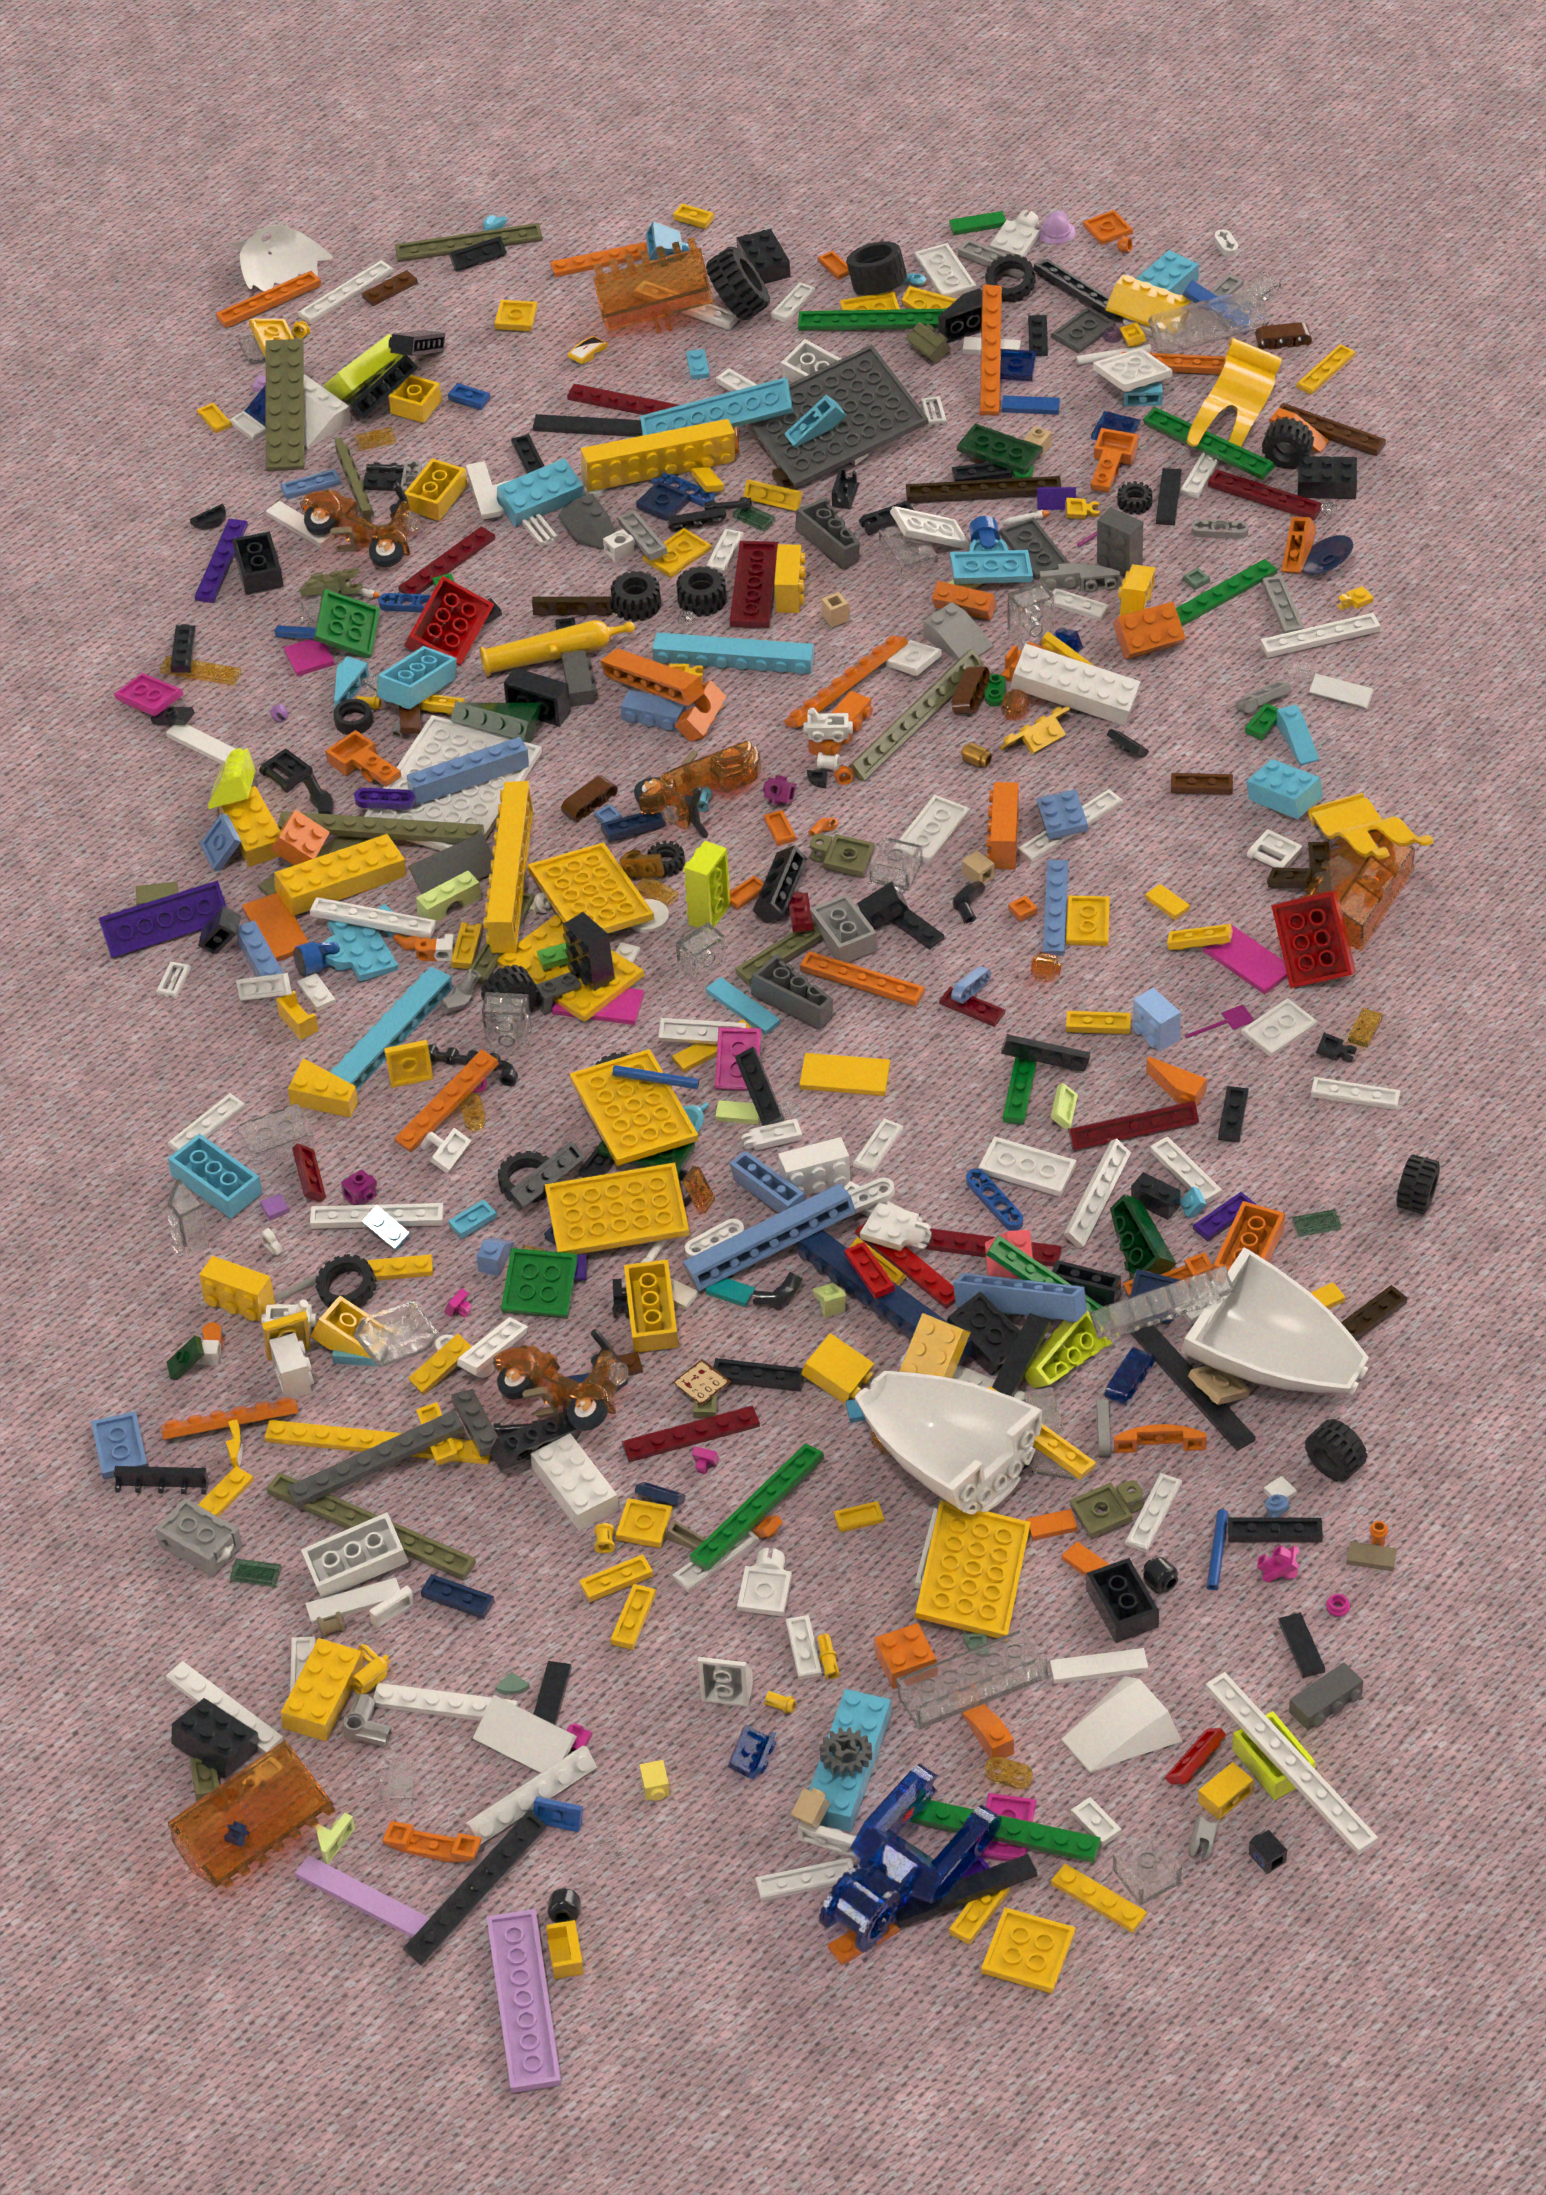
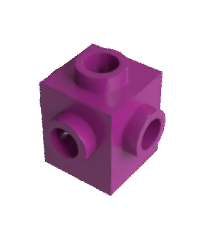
(779, 790)
(359, 1188)

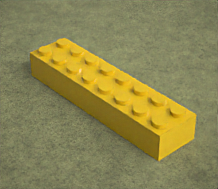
(657, 453)

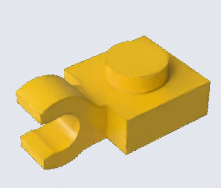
(1357, 597)

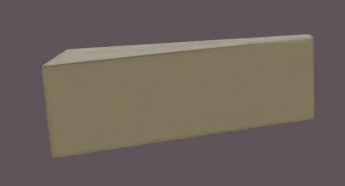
(683, 1536)

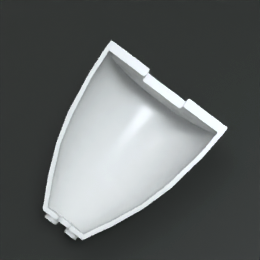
(1275, 1334)
(953, 1435)

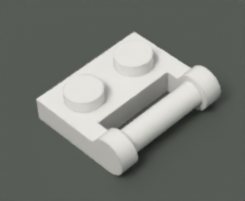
(1276, 846)

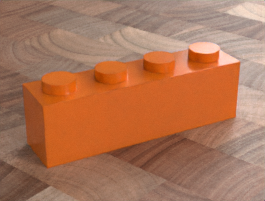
(858, 710)

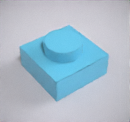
(1193, 1202)

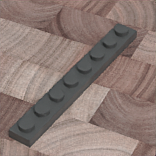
(375, 1458)

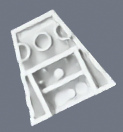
(1122, 1727)

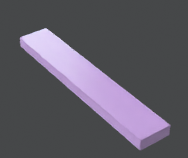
(361, 1896)

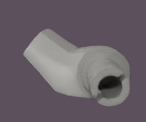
(461, 994)

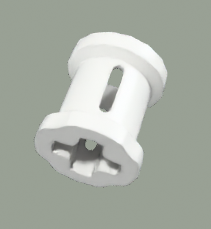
(828, 762)

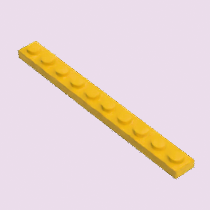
(354, 1439)

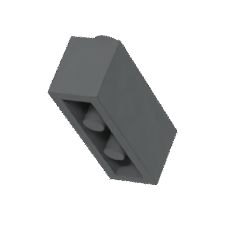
(579, 678)
(1326, 1696)

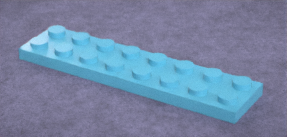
(738, 406)

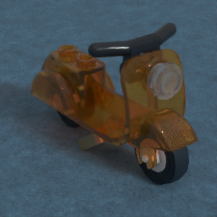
(332, 513)
(679, 789)
(532, 1373)

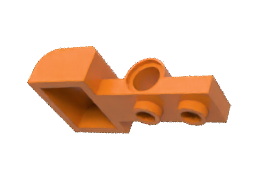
(1111, 450)
(360, 752)

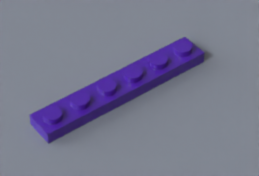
(220, 561)

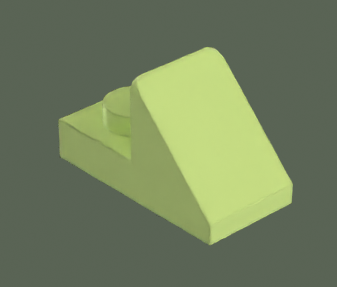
(831, 1299)
(332, 1840)

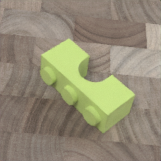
(436, 901)

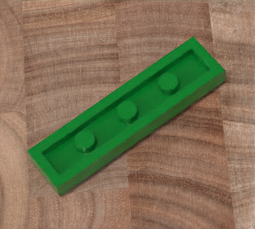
(1019, 1091)

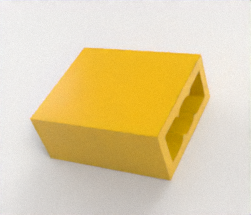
(838, 1369)

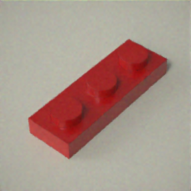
(869, 1270)
(1196, 1756)

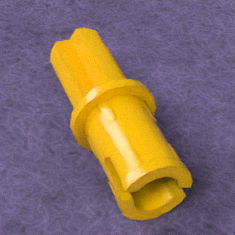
(828, 1657)

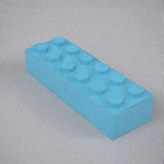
(845, 1794)

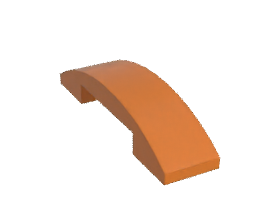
(1193, 1266)
(1160, 1434)
(429, 1845)

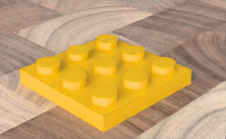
(1028, 1950)

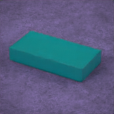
(731, 1292)

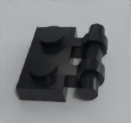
(382, 481)

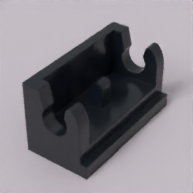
(844, 489)

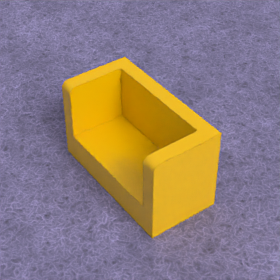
(295, 1017)
(1225, 1791)
(564, 1949)

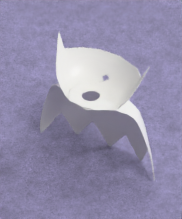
(291, 255)

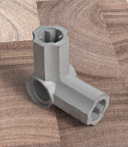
(359, 1728)

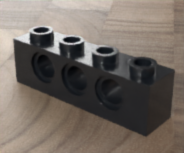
(382, 385)
(780, 884)
(517, 1445)

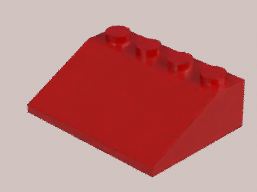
(450, 620)
(1313, 938)

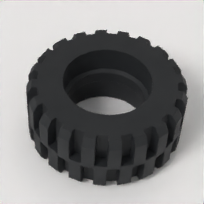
(738, 283)

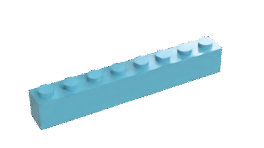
(733, 653)
(394, 1027)

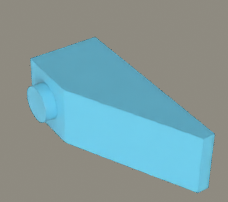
(816, 421)
(349, 678)
(1296, 734)

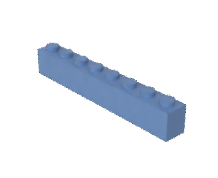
(769, 1236)

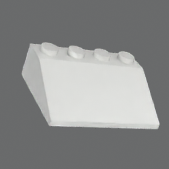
(322, 413)

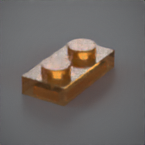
(698, 1189)

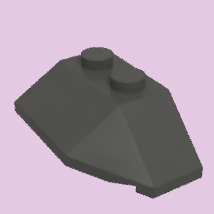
(587, 521)

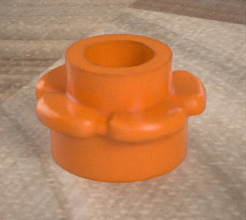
(1125, 244)
(848, 777)

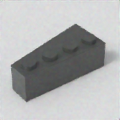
(828, 532)
(791, 992)

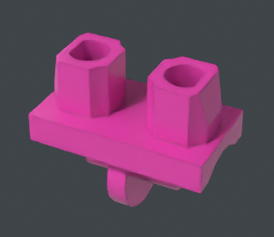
(1280, 1565)

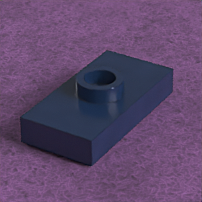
(660, 1494)

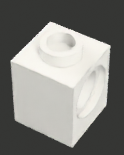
(619, 545)

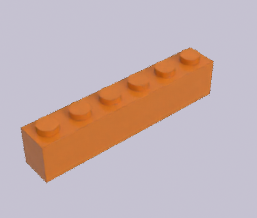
(652, 677)

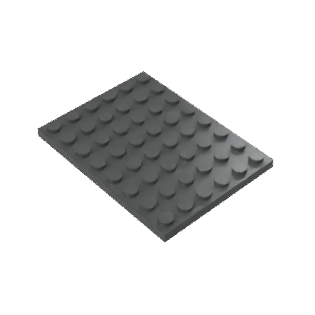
(875, 409)

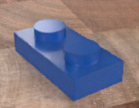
(469, 396)
(558, 1813)

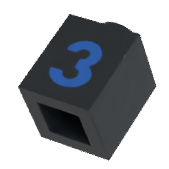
(1267, 1851)

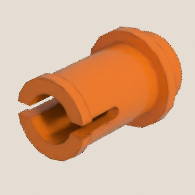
(1378, 1532)

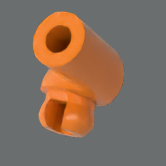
(824, 825)
(406, 943)

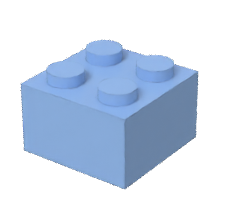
(1156, 1019)

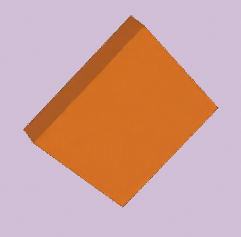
(1107, 227)

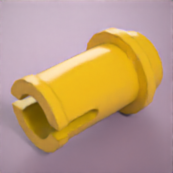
(374, 702)
(780, 1702)

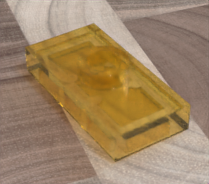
(375, 438)
(656, 890)
(1365, 1027)

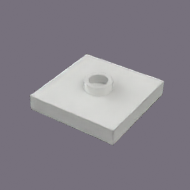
(914, 658)

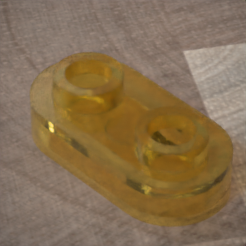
(473, 1116)
(1010, 1771)

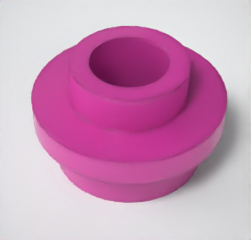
(1338, 1599)

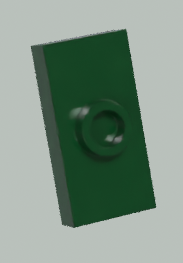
(185, 1358)

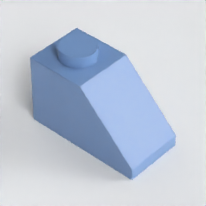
(493, 1255)

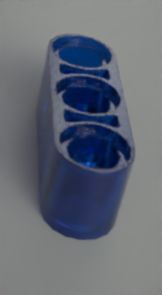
(1129, 1375)

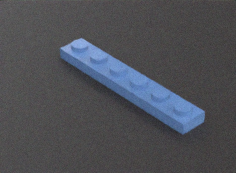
(1055, 907)

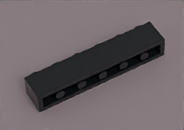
(417, 342)

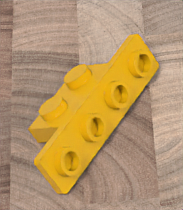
(1040, 734)

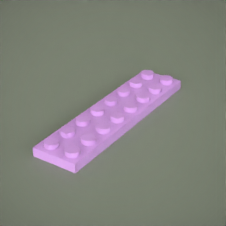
(523, 2001)

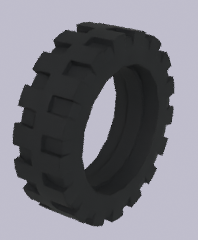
(1012, 262)
(517, 1162)
(339, 1266)

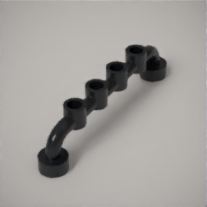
(507, 1078)

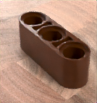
(1283, 335)
(970, 690)
(588, 798)

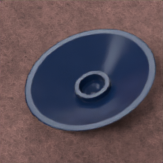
(1328, 554)

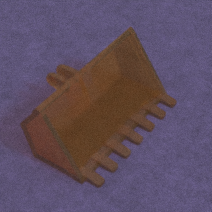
(653, 287)
(268, 1796)

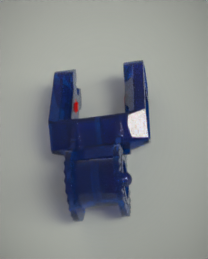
(897, 1871)

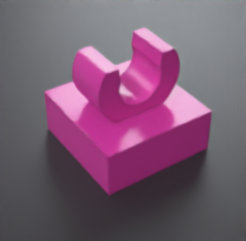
(459, 1304)
(704, 1458)
(582, 1738)

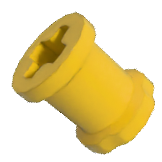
(604, 1538)

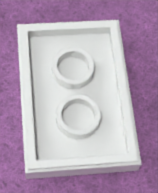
(1279, 1027)

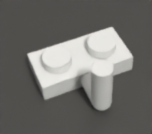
(448, 1150)

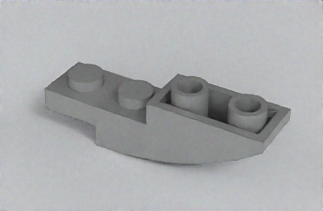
(1086, 576)

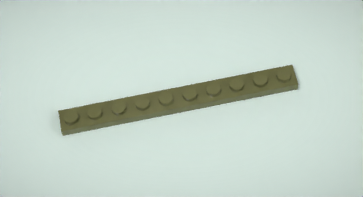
(913, 717)
(395, 828)
(349, 1515)

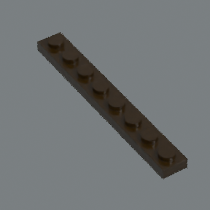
(979, 489)

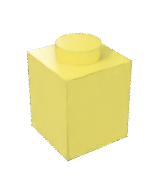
(654, 1780)

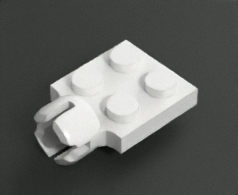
(1017, 235)
(895, 1228)
(765, 1585)

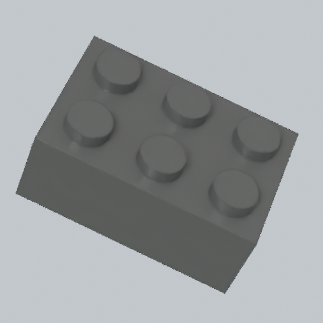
(1119, 541)

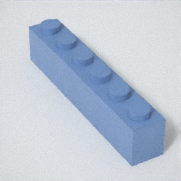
(468, 770)
(1024, 1296)

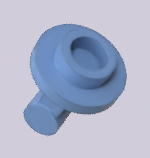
(1277, 1505)

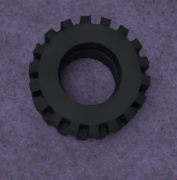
(1284, 432)
(701, 590)
(635, 596)
(512, 980)
(1418, 1184)
(1336, 1450)

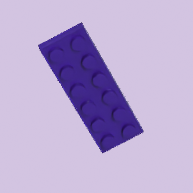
(161, 919)

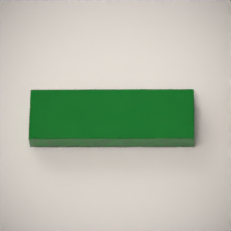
(977, 223)

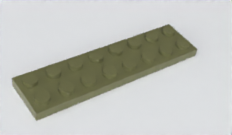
(284, 404)

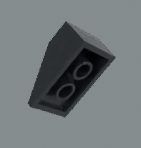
(962, 317)

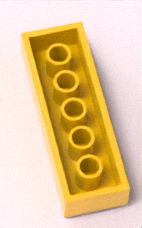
(340, 874)

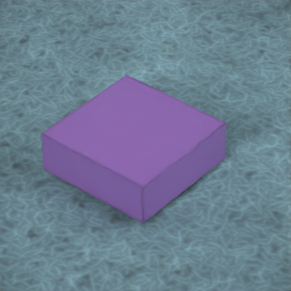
(274, 1207)

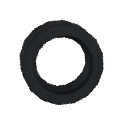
(353, 706)

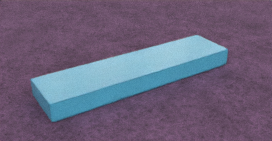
(743, 1005)

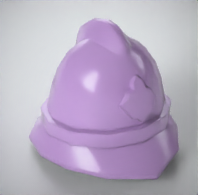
(1057, 228)

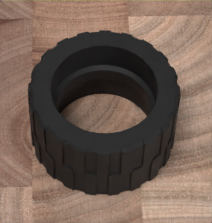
(876, 268)

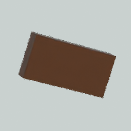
(410, 720)

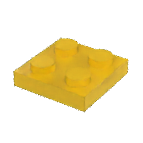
(516, 315)
(408, 1063)
(644, 1523)

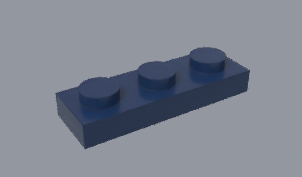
(631, 825)
(457, 1596)

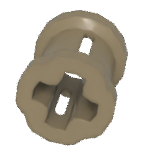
(330, 1624)

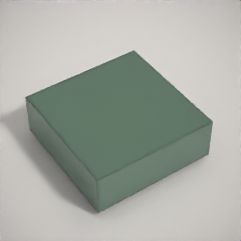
(1196, 578)

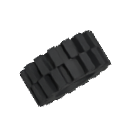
(1134, 505)
(669, 850)

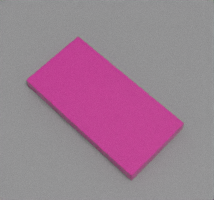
(1249, 961)
(621, 1010)

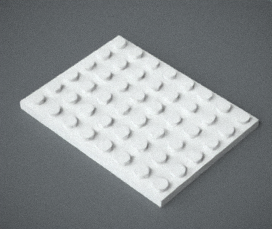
(478, 804)

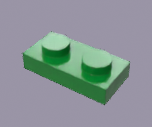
(1262, 722)

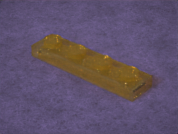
(206, 672)

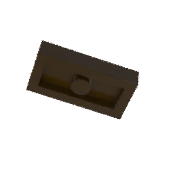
(1290, 877)

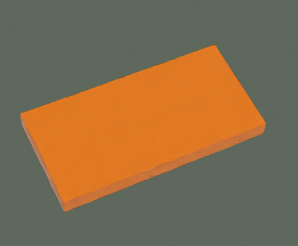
(276, 925)

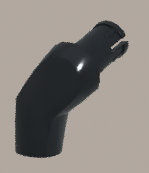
(319, 797)
(964, 898)
(781, 1295)

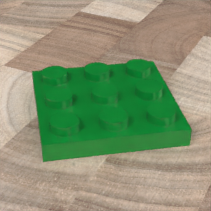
(346, 623)
(539, 1283)

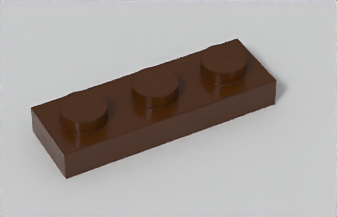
(389, 288)
(1201, 783)

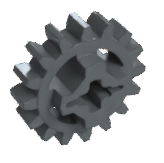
(845, 1752)

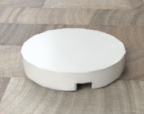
(661, 918)

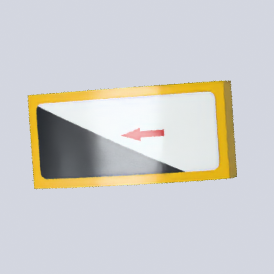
(586, 349)
(235, 1446)

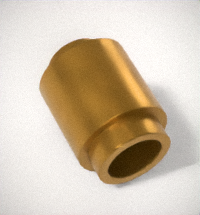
(976, 755)

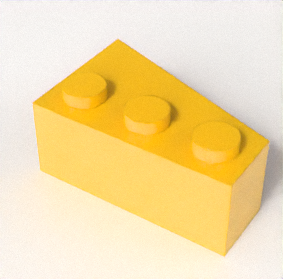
(1136, 588)
(322, 1091)

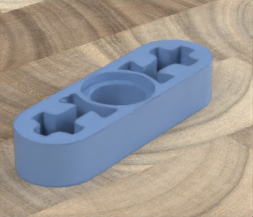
(970, 984)

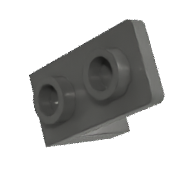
(554, 988)

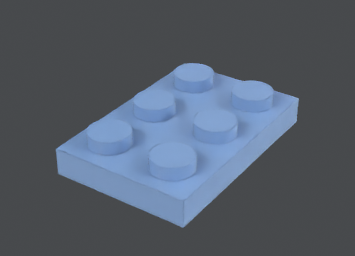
(1062, 814)
(118, 1442)

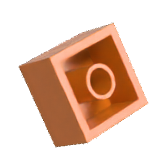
(299, 839)
(903, 1652)

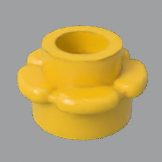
(298, 332)

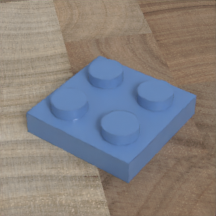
(220, 842)

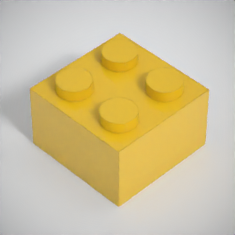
(415, 398)

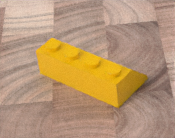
(1140, 300)

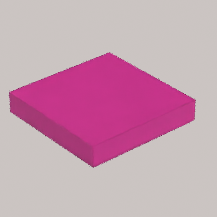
(308, 656)

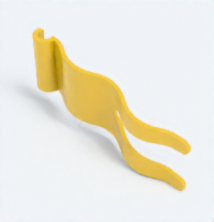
(1242, 384)
(1352, 820)

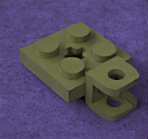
(333, 581)
(835, 852)
(1116, 1501)

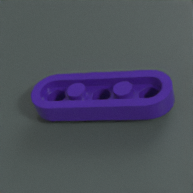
(384, 798)

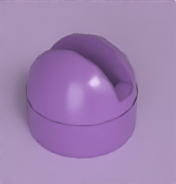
(279, 710)

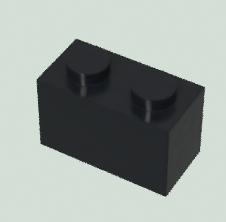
(883, 905)
(219, 930)
(1156, 1195)

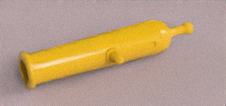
(548, 646)

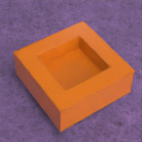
(1022, 908)
(767, 1527)

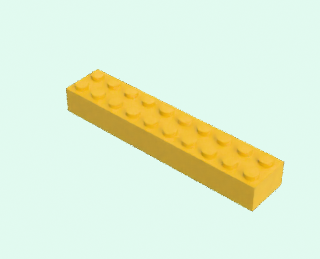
(508, 867)

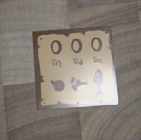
(701, 1382)

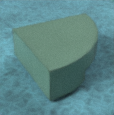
(974, 1640)
(512, 1684)

